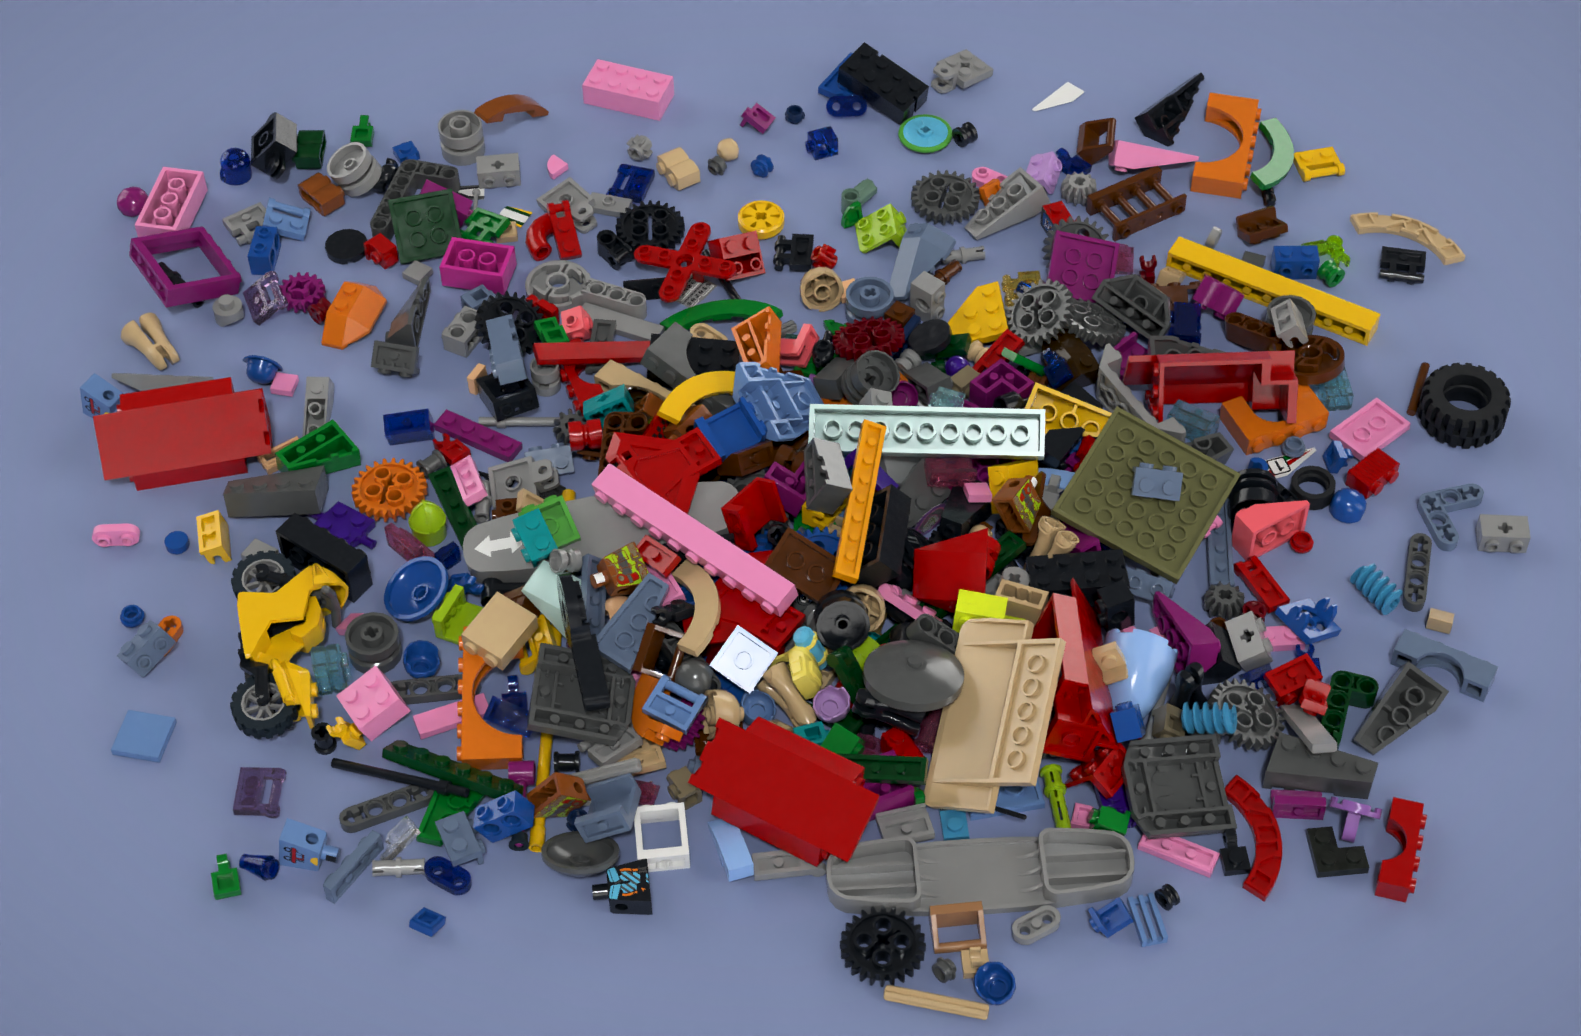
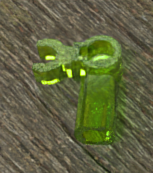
(1332, 247)

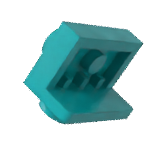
(534, 535)

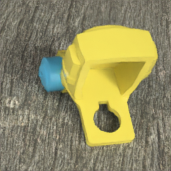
(805, 661)

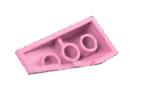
(1136, 156)

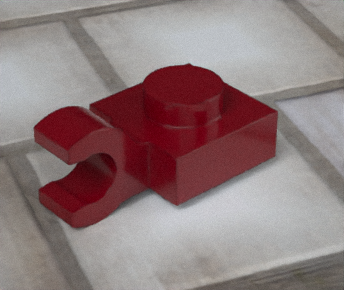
(1148, 269)

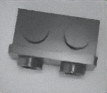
(395, 357)

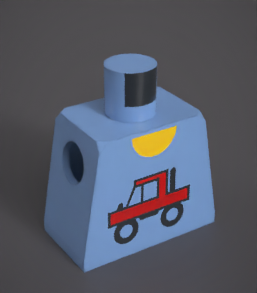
(99, 396)
(305, 846)

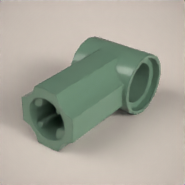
(861, 193)

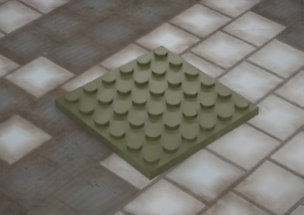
(1147, 529)

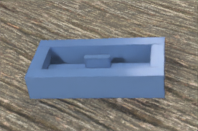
(1142, 901)

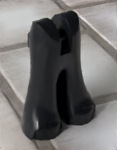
(1189, 687)
(870, 708)

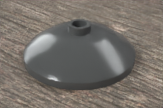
(573, 857)

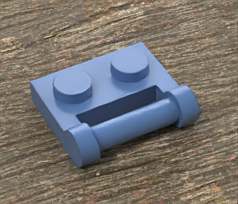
(287, 225)
(670, 710)

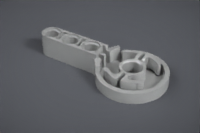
(575, 294)

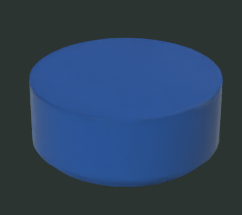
(176, 542)

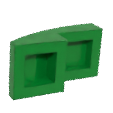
(550, 331)

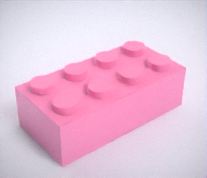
(628, 89)
(172, 202)

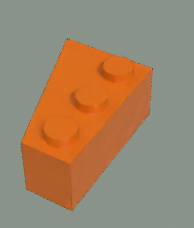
(760, 338)

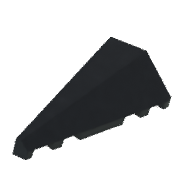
(1164, 117)

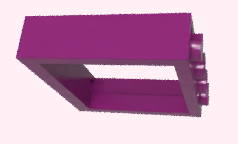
(172, 295)

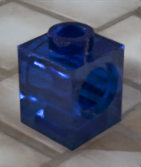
(822, 143)

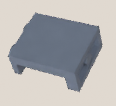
(611, 808)

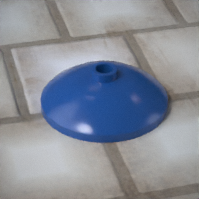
(416, 588)

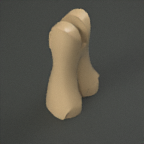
(151, 325)
(1053, 539)
(780, 687)

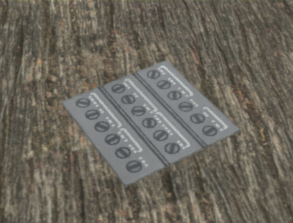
(695, 292)

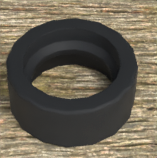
(1317, 475)

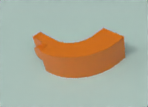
(645, 725)

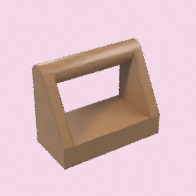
(957, 915)

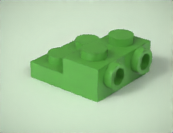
(557, 519)

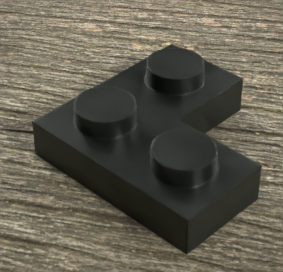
(1330, 859)

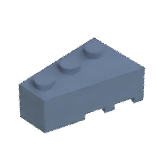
(505, 350)

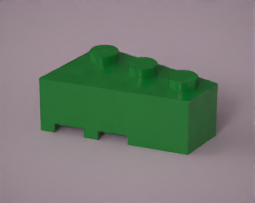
(321, 447)

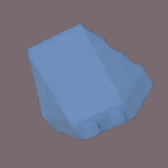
(778, 399)

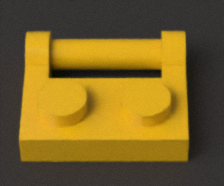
(1318, 163)
(542, 635)

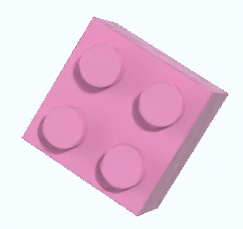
(373, 703)

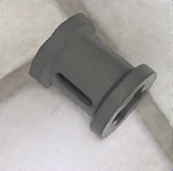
(432, 463)

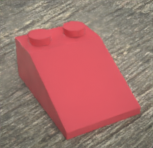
(1267, 526)

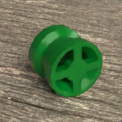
(1330, 273)

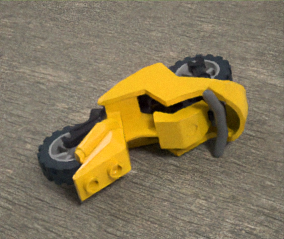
(274, 626)

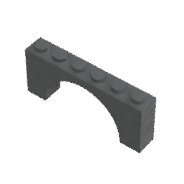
(669, 362)

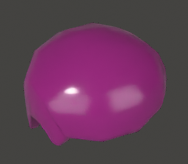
(131, 201)
(904, 394)

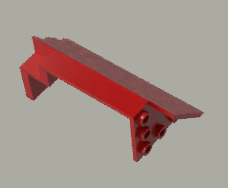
(1260, 377)
(183, 433)
(1081, 695)
(785, 790)

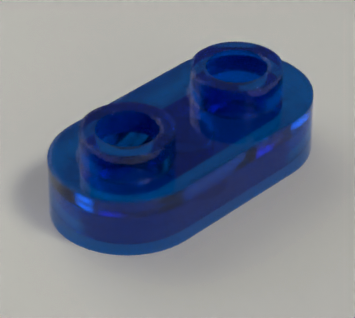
(846, 106)
(449, 875)

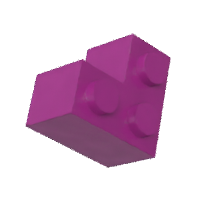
(997, 381)
(790, 486)
(891, 795)

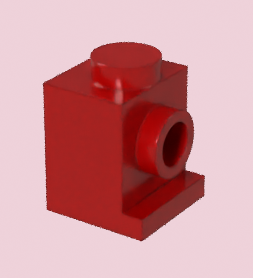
(381, 251)

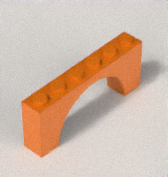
(1228, 175)
(480, 743)

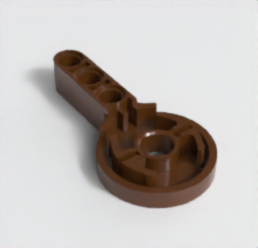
(1311, 360)

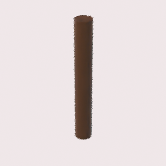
(1415, 398)

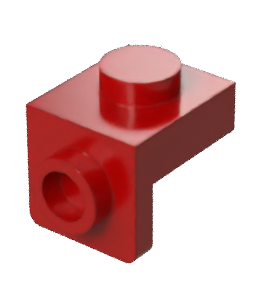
(1314, 697)

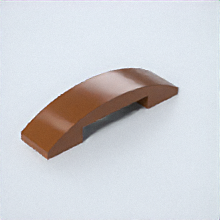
(496, 108)

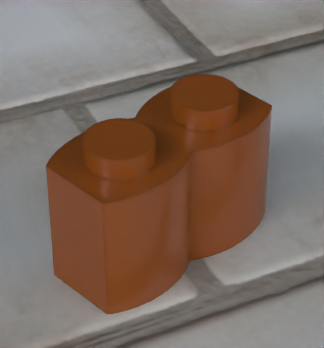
(321, 193)

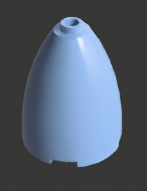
(1148, 665)

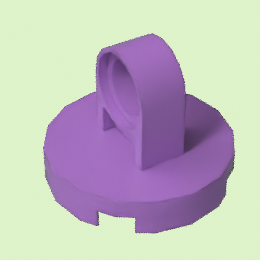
(1354, 813)

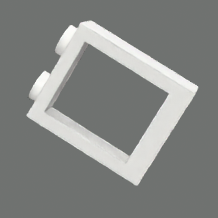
(663, 858)

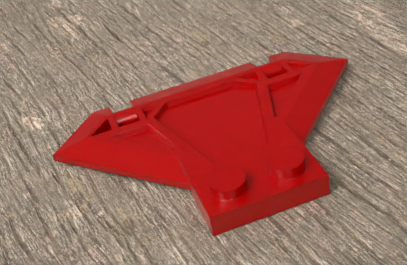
(665, 465)
(750, 616)

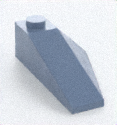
(918, 252)

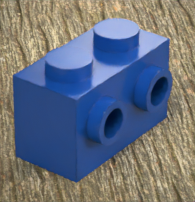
(1295, 261)

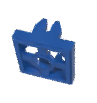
(1298, 621)

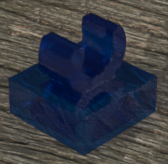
(1256, 675)

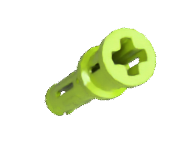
(1055, 792)

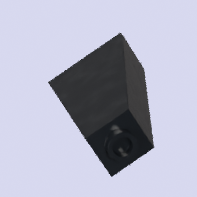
(961, 515)

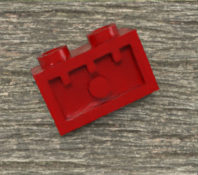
(1290, 678)

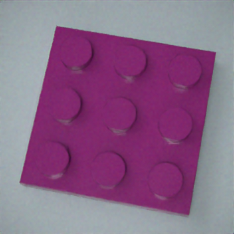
(1082, 263)

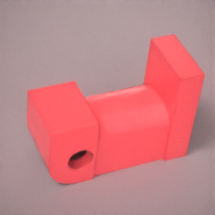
(798, 351)

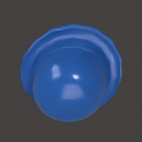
(261, 369)

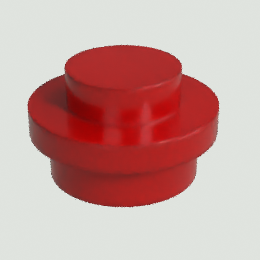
(1301, 542)

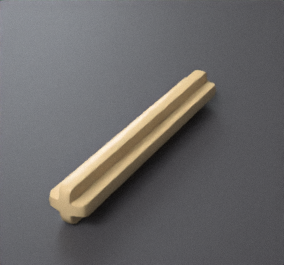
(936, 1002)

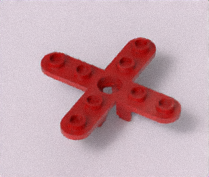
(689, 252)

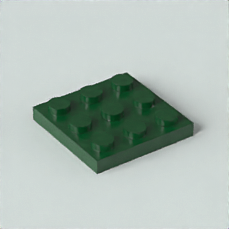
(424, 224)

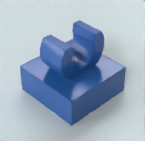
(1336, 456)

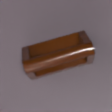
(1088, 139)
(748, 460)
(650, 649)

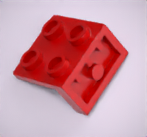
(1102, 769)

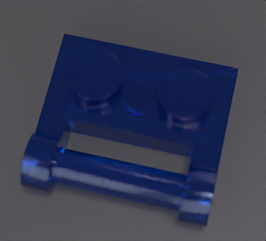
(637, 184)

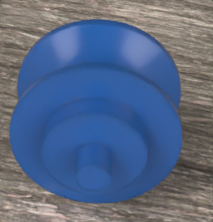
(762, 165)

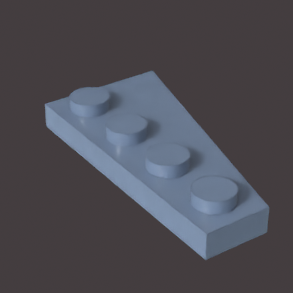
(624, 632)

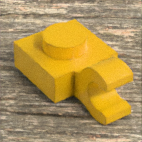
(347, 732)

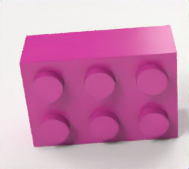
(477, 263)

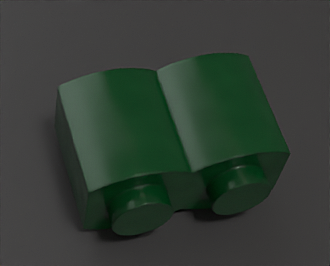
(310, 149)

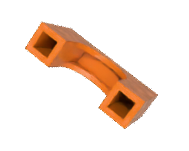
(1257, 434)

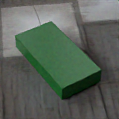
(1023, 361)

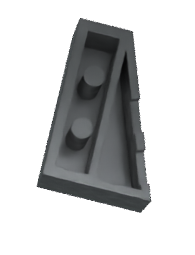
(825, 476)

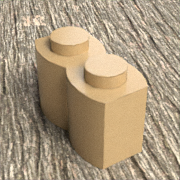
(678, 169)

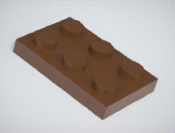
(804, 565)

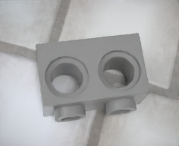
(461, 335)

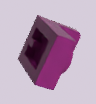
(757, 117)

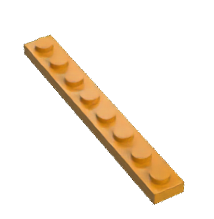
(859, 502)

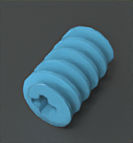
(1376, 588)
(1209, 719)

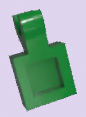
(363, 133)
(225, 880)

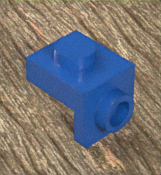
(1110, 917)

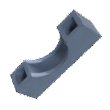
(1472, 674)

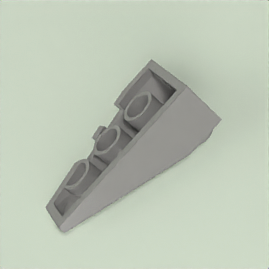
(1014, 202)
(149, 381)

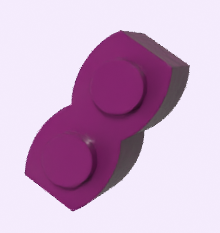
(1217, 296)

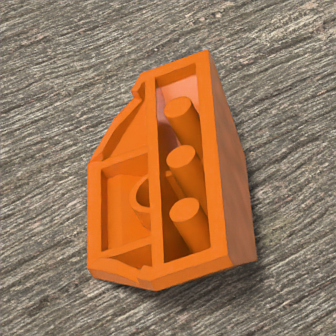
(352, 314)

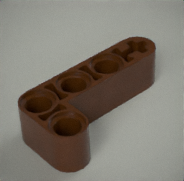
(627, 422)

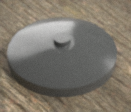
(913, 675)

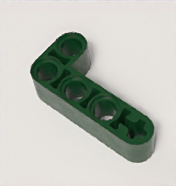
(1347, 690)

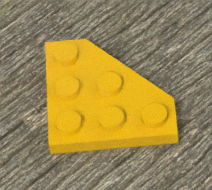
(981, 314)

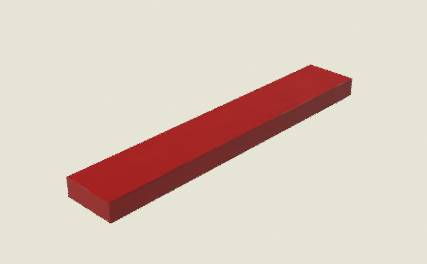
(589, 352)

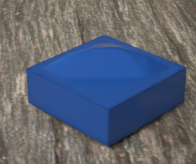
(427, 922)

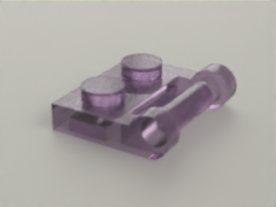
(258, 300)
(251, 790)

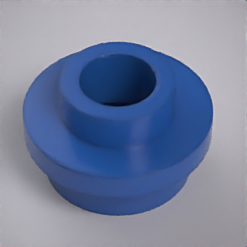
(132, 616)

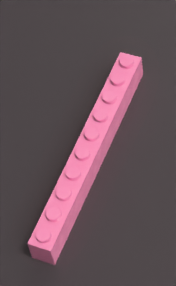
(694, 540)

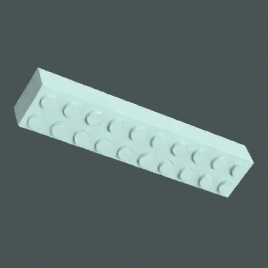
(936, 430)

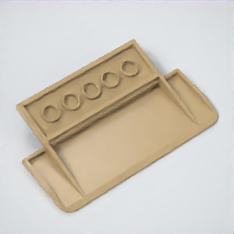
(999, 719)

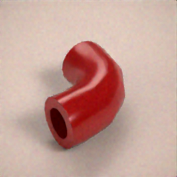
(537, 238)

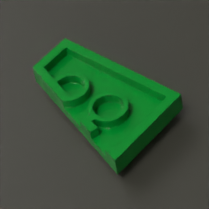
(442, 807)

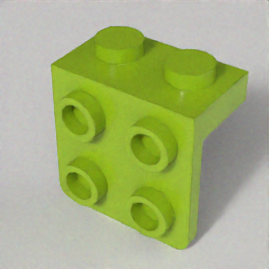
(880, 227)
(454, 615)

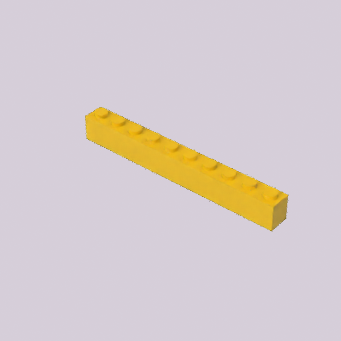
(1264, 286)

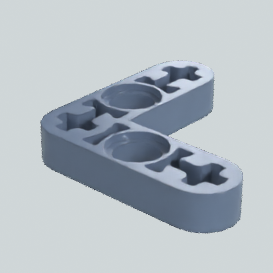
(1442, 507)

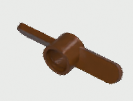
(1044, 510)

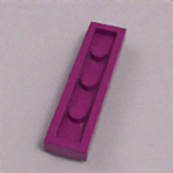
(478, 436)

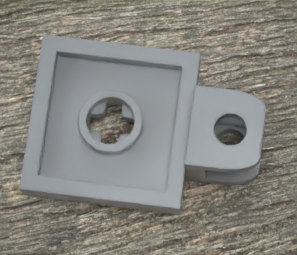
(959, 69)
(580, 203)
(526, 473)

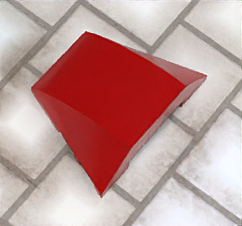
(950, 566)

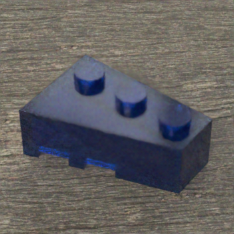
(1186, 322)

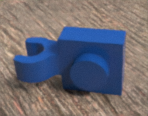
(406, 151)
(467, 582)

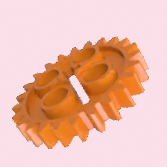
(389, 489)

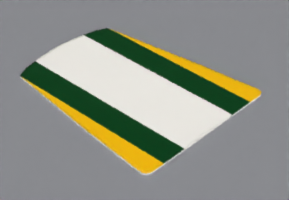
(515, 214)

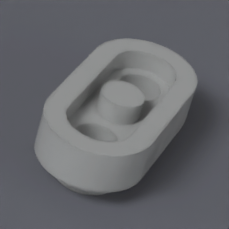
(1034, 925)

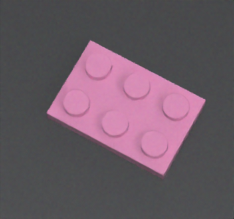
(1370, 428)

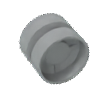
(461, 137)

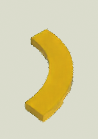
(694, 389)

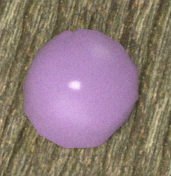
(831, 704)

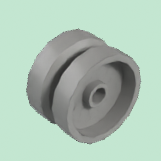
(354, 169)

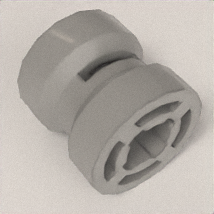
(908, 360)
(565, 560)

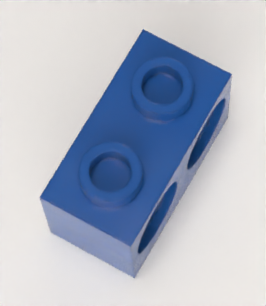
(264, 250)
(1127, 722)
(504, 816)

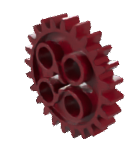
(867, 336)

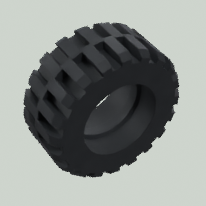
(1469, 385)

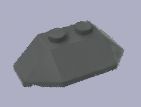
(1136, 304)

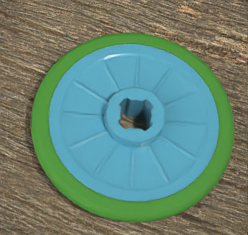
(925, 133)

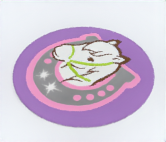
(930, 519)

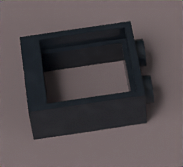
(504, 407)

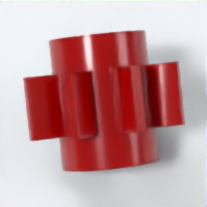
(824, 256)

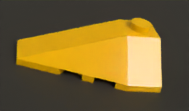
(1066, 411)

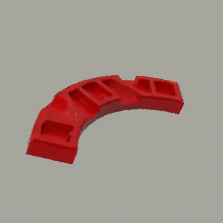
(1265, 834)

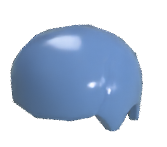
(758, 704)

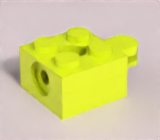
(979, 605)

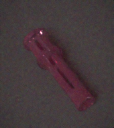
(928, 731)

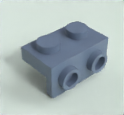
(558, 454)
(1157, 483)
(1145, 585)
(146, 648)
(459, 839)

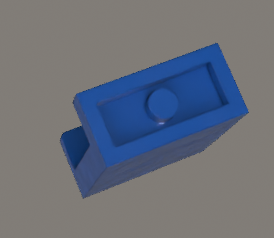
(733, 428)

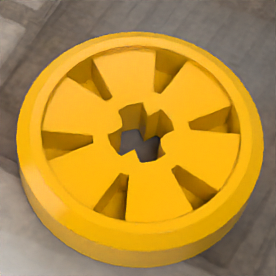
(762, 217)

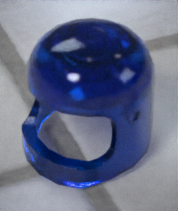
(236, 166)

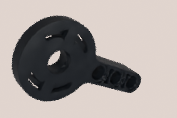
(582, 645)

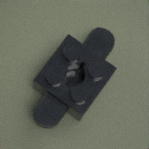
(274, 145)

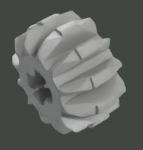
(1077, 188)

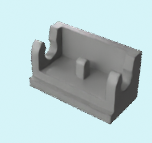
(1289, 322)

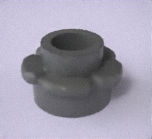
(716, 165)
(944, 970)

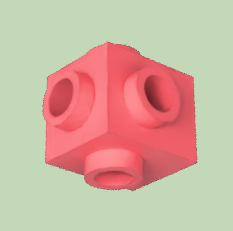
(577, 323)

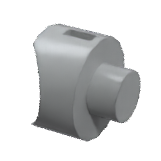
(228, 310)

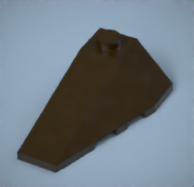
(1078, 357)

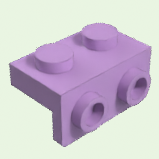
(1045, 169)

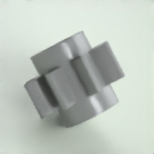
(639, 147)

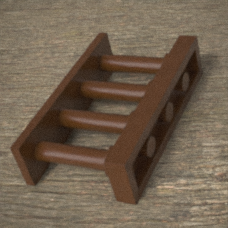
(1135, 187)

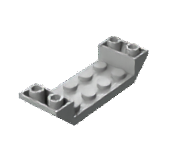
(1114, 394)

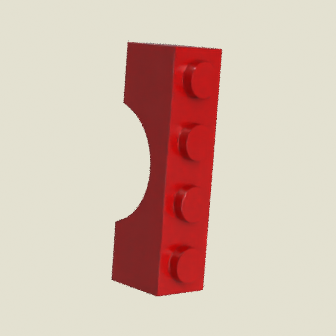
(576, 387)
(1396, 874)

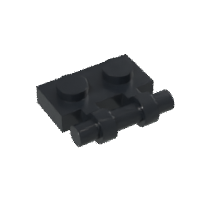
(800, 256)
(1402, 259)

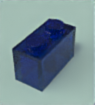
(408, 427)
(508, 716)

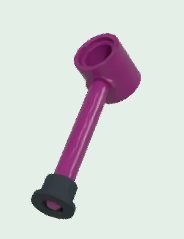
(524, 774)

